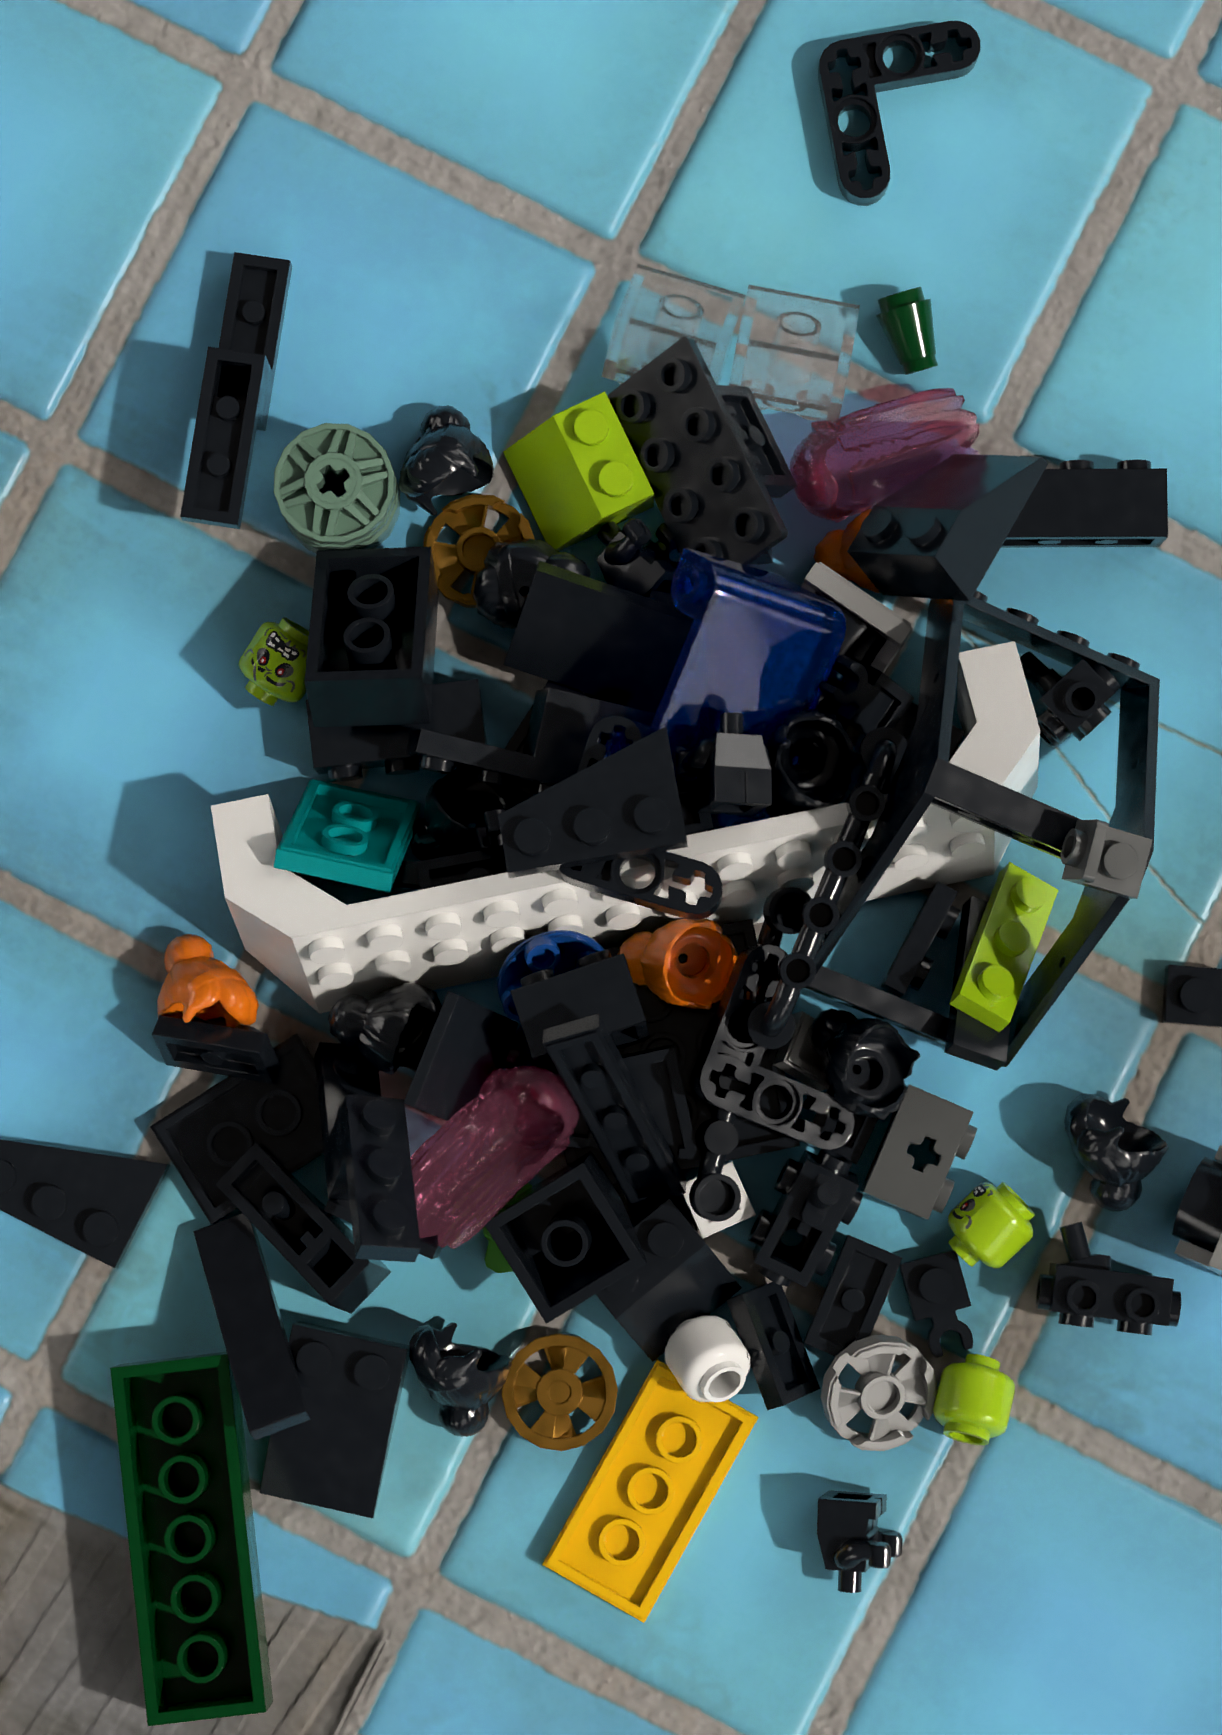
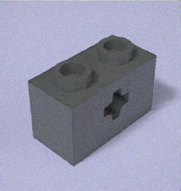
(891, 1171)

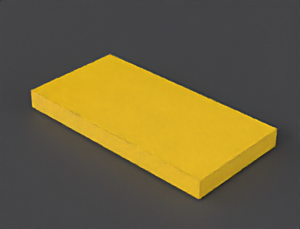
(649, 1493)

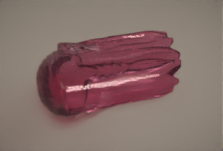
(878, 450)
(490, 1151)

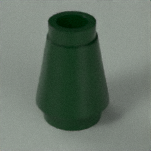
(909, 328)

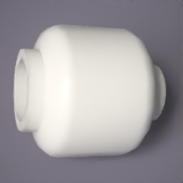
(708, 1359)

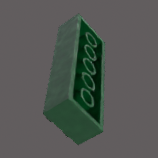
(191, 1539)

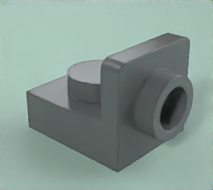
(1105, 858)

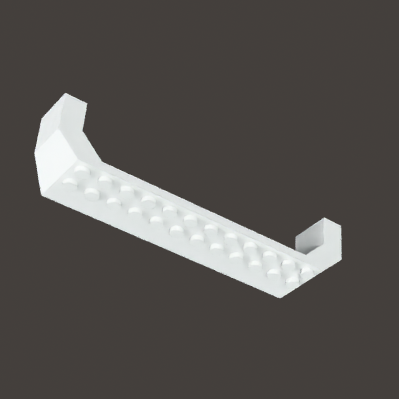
(471, 926)

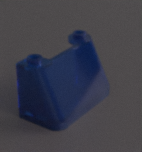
(750, 651)

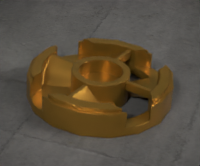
(468, 520)
(560, 1392)

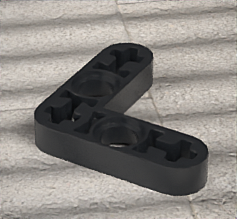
(875, 77)
(605, 876)
(745, 1057)

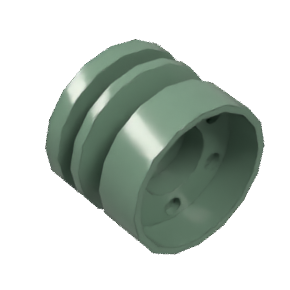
(318, 517)

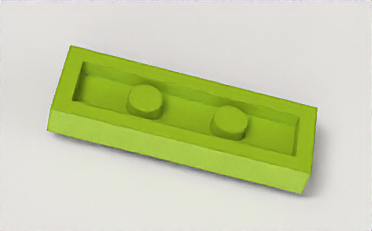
(1004, 947)

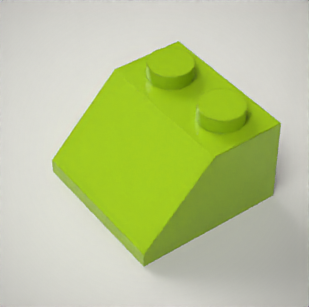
(579, 473)

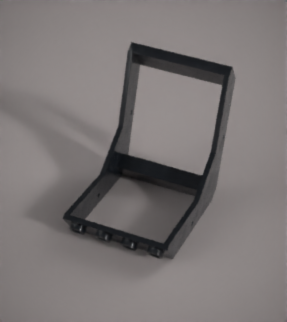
(929, 779)

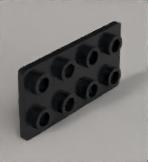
(705, 455)

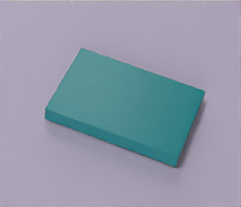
(348, 835)

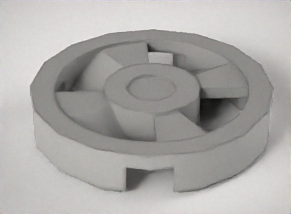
(879, 1392)

